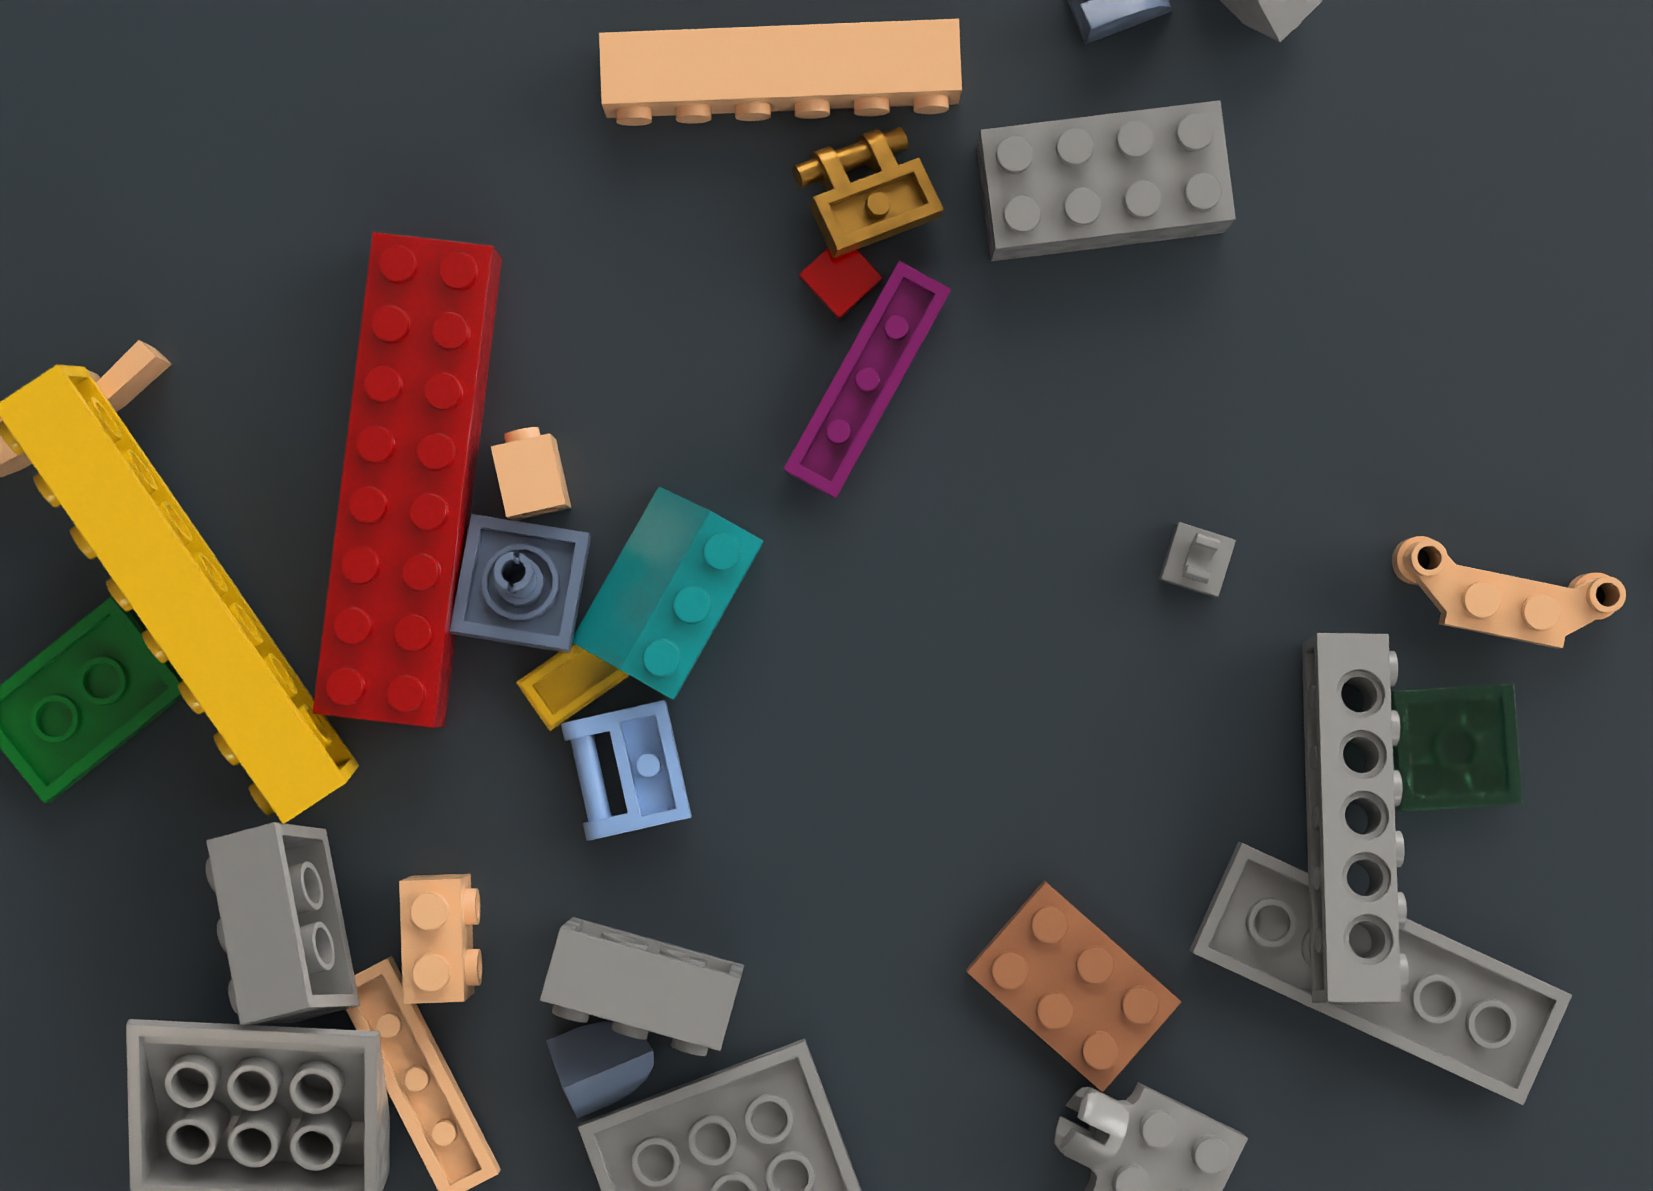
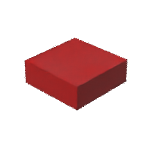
(840, 280)

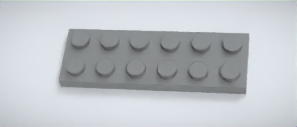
(1458, 1002)

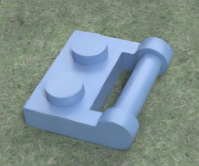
(645, 764)

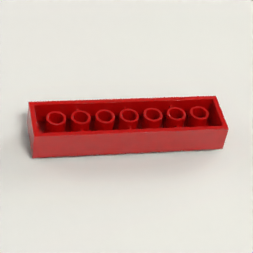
(407, 480)

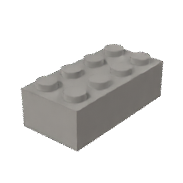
(1105, 180)

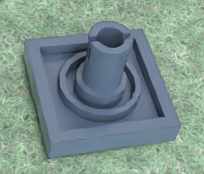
(520, 583)

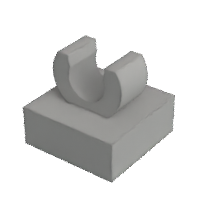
(1197, 559)

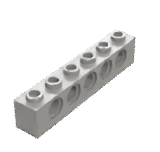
(1332, 846)

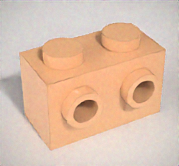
(439, 938)

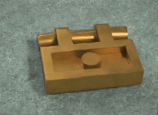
(873, 206)

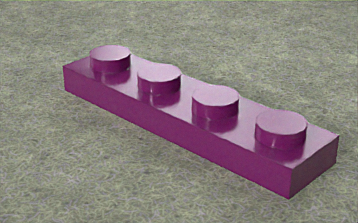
(867, 380)

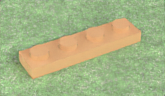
(422, 1083)

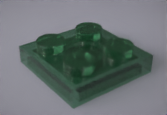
(1457, 747)

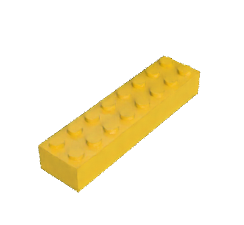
(176, 589)

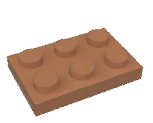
(1073, 986)

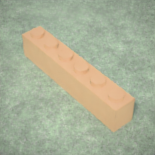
(780, 70)

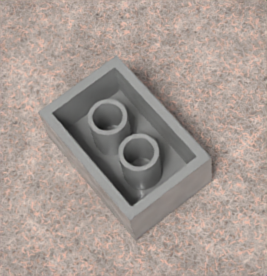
(281, 924)
(641, 986)

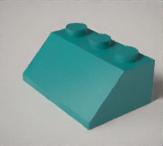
(667, 592)

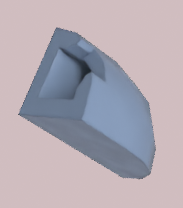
(1106, 17)
(599, 1065)

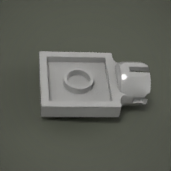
(1147, 1143)

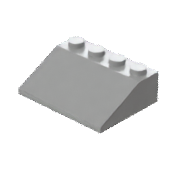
(255, 1108)

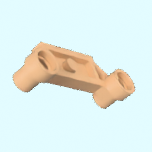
(1505, 603)

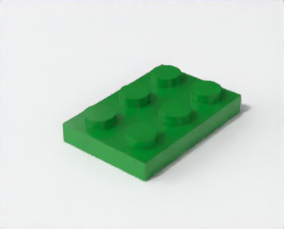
(82, 700)

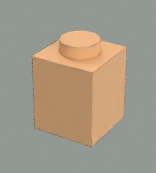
(530, 474)

